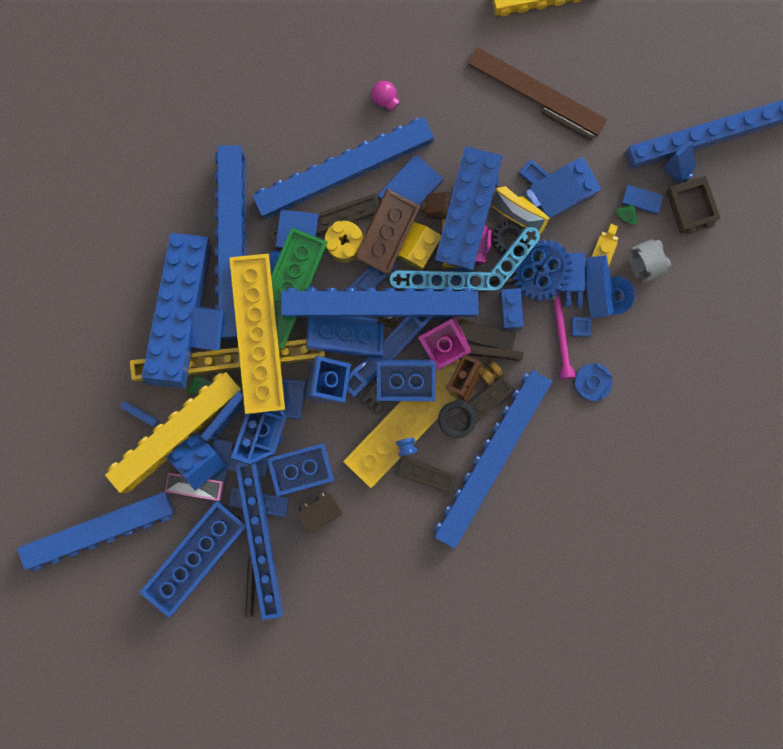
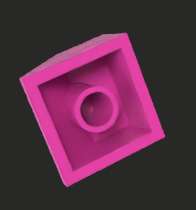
(445, 342)

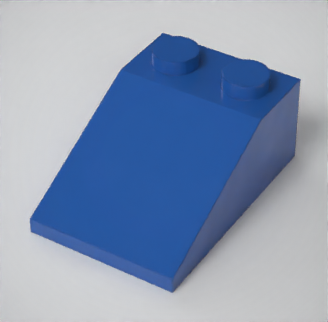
(566, 188)

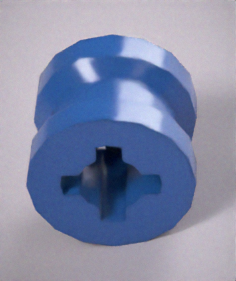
(406, 447)

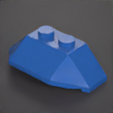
(258, 436)

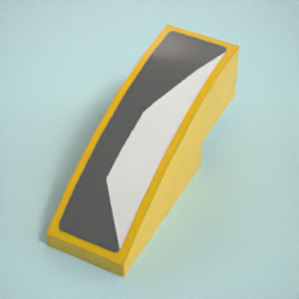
(518, 209)

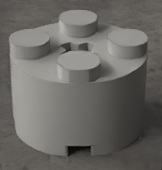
(648, 260)

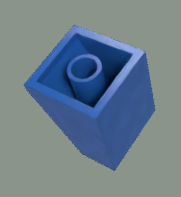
(327, 380)

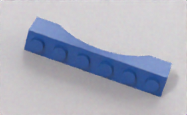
(392, 346)

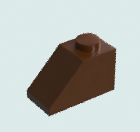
(436, 205)

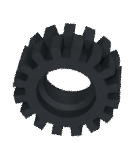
(500, 231)

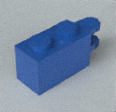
(578, 282)

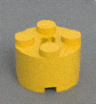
(338, 232)

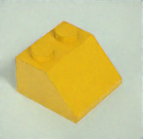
(419, 246)

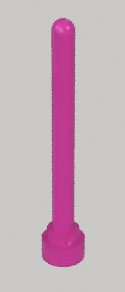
(566, 370)

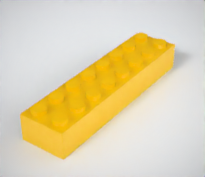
(181, 425)

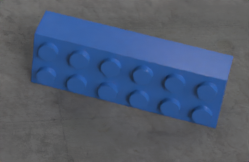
(469, 208)
(194, 559)

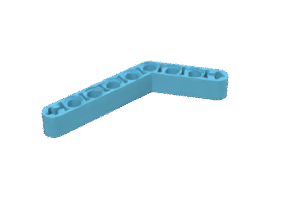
(465, 276)

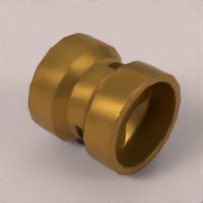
(491, 373)

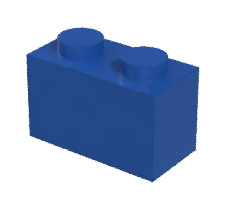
(511, 309)

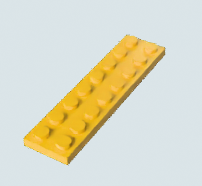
(257, 333)
(407, 420)

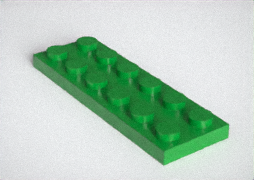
(294, 270)

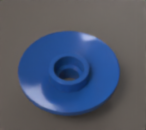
(623, 286)

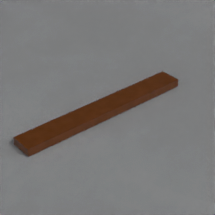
(536, 91)

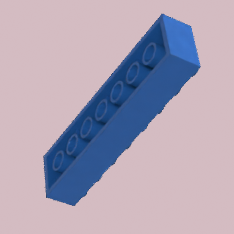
(179, 292)

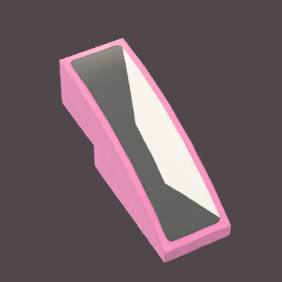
(209, 490)

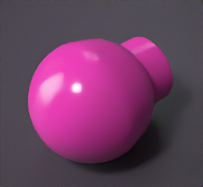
(385, 95)

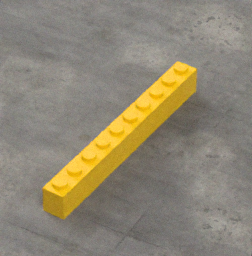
(229, 359)

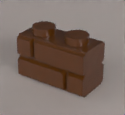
(465, 378)

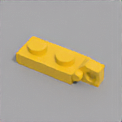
(606, 243)

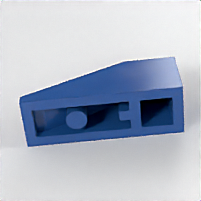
(681, 164)

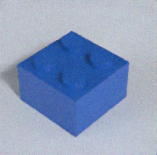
(195, 461)

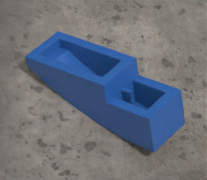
(599, 287)

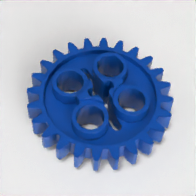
(556, 277)

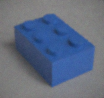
(406, 380)
(300, 469)

